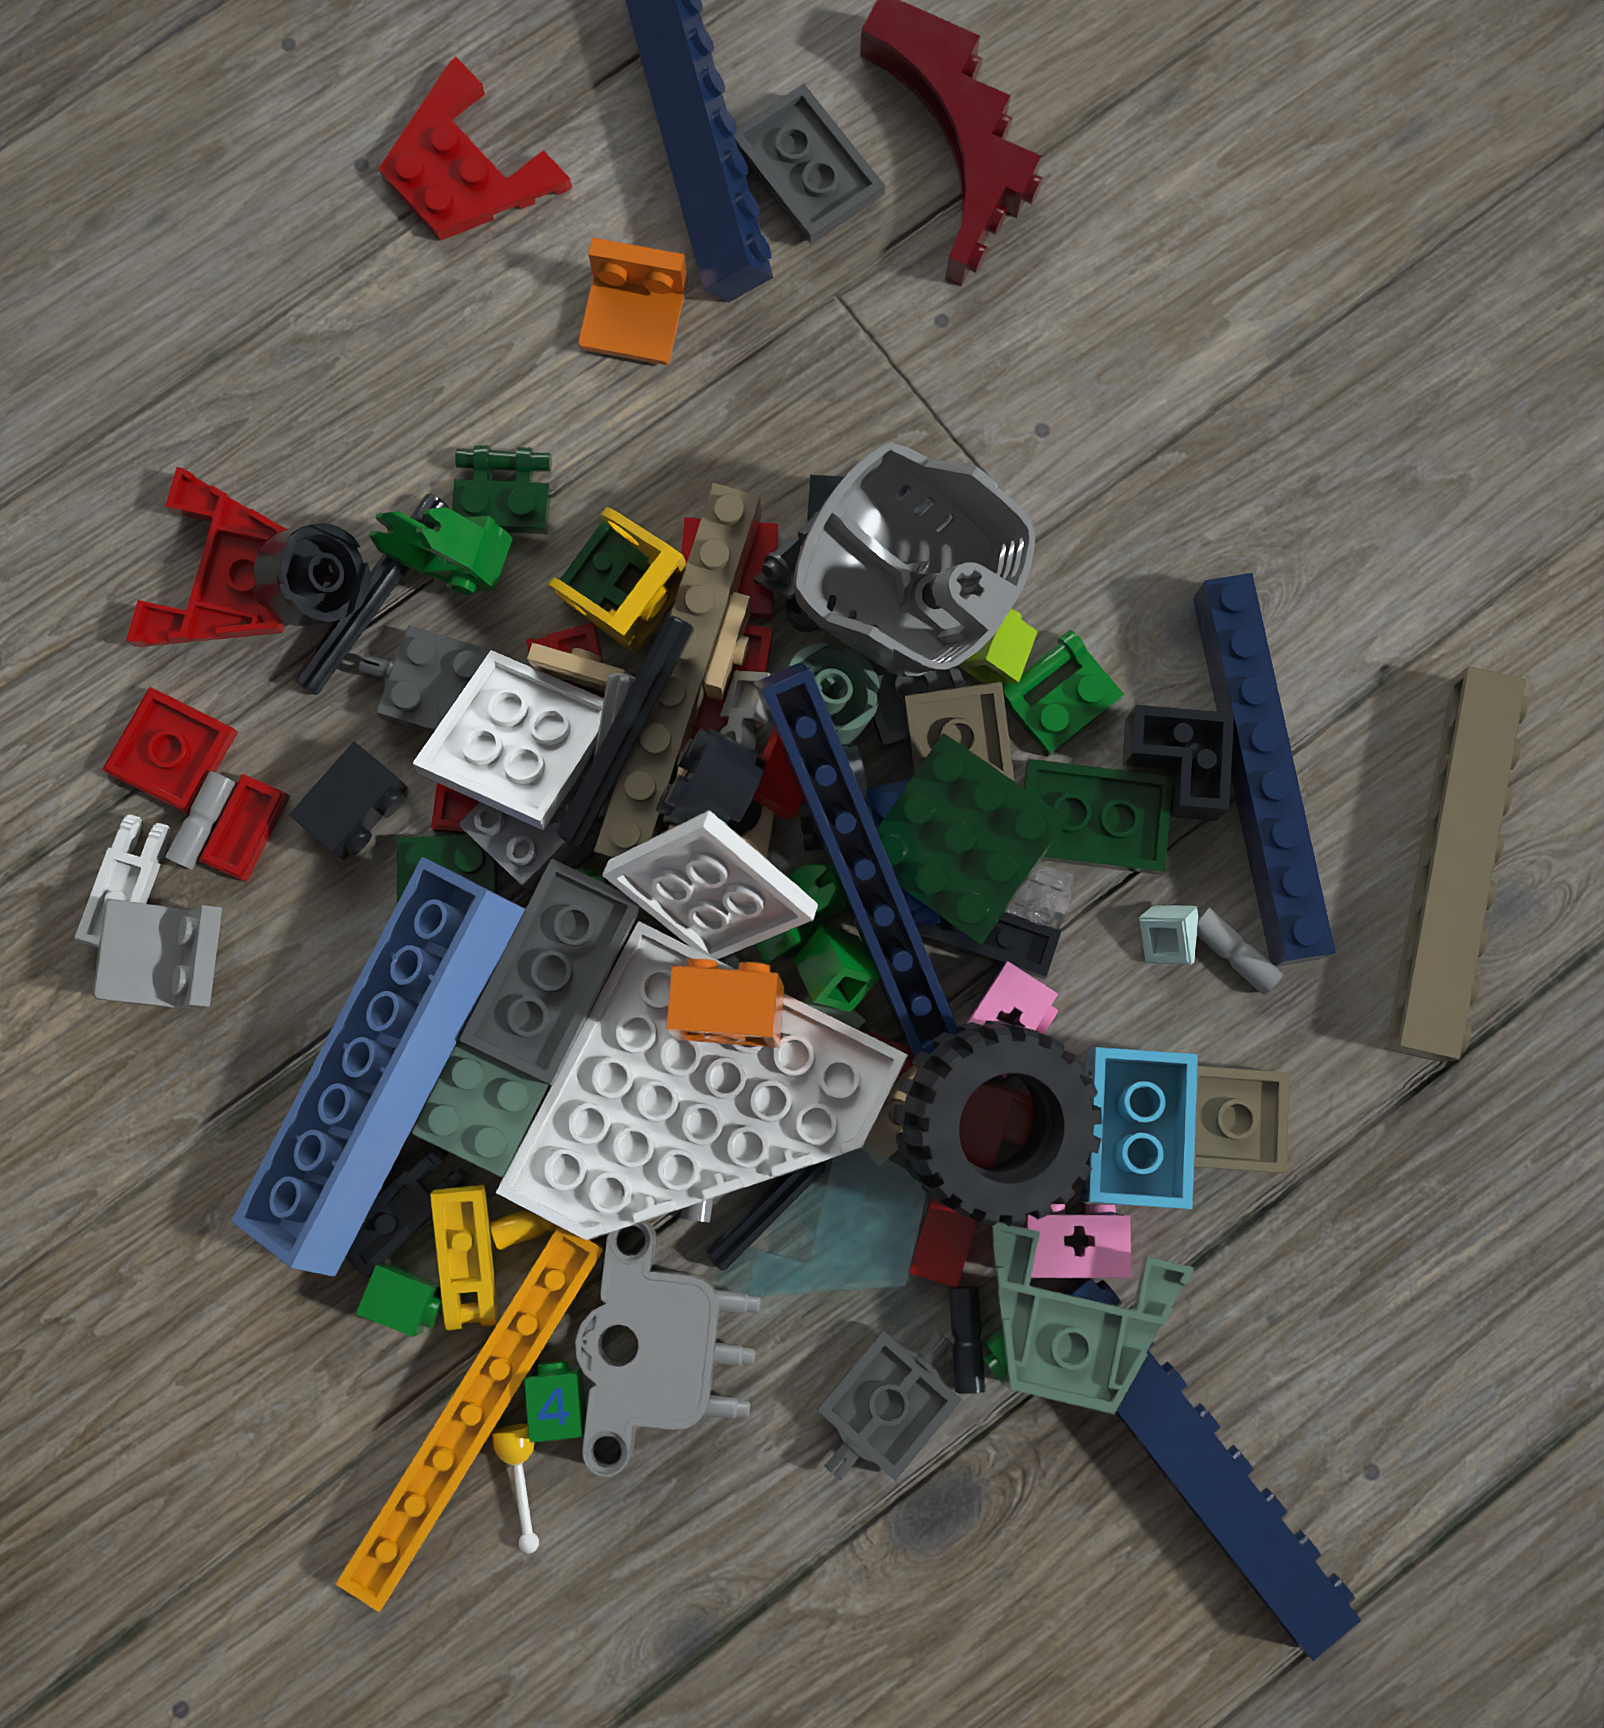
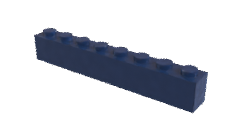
(701, 146)
(1263, 772)
(856, 855)
(1228, 1503)

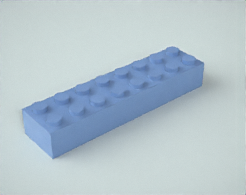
(376, 1069)

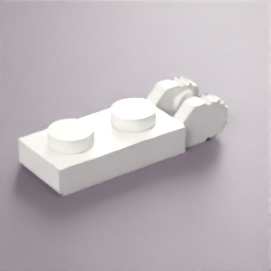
(123, 874)

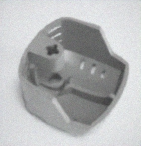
(882, 555)

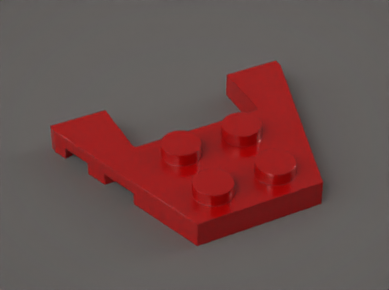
(448, 176)
(222, 592)

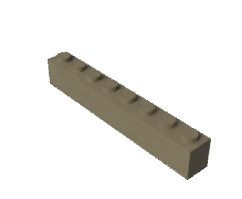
(701, 600)
(1457, 866)

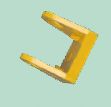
(649, 598)

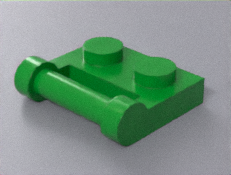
(1070, 704)

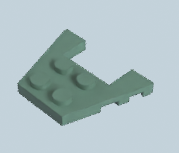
(1070, 1344)

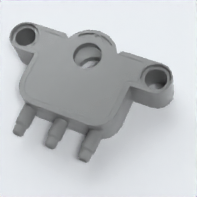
(676, 1355)

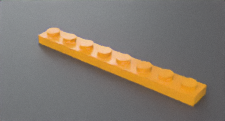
(469, 1418)

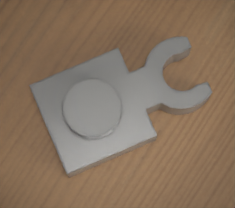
(743, 708)

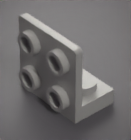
(522, 847)
(157, 955)

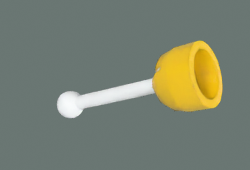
(513, 1448)

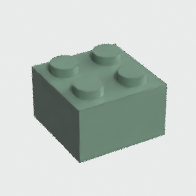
(481, 1109)

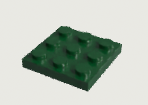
(966, 837)

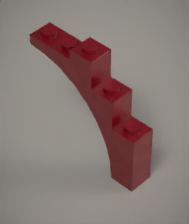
(941, 68)

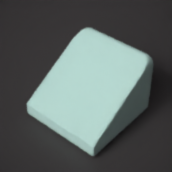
(1169, 934)

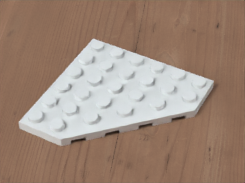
(674, 1122)

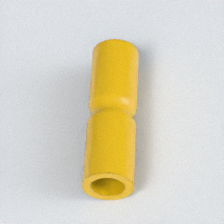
(519, 1228)

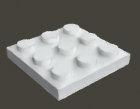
(514, 740)
(710, 887)

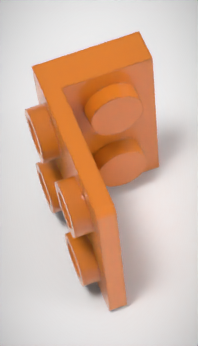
(633, 301)

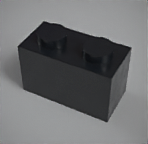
(349, 802)

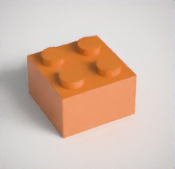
(725, 1004)

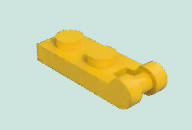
(464, 1256)

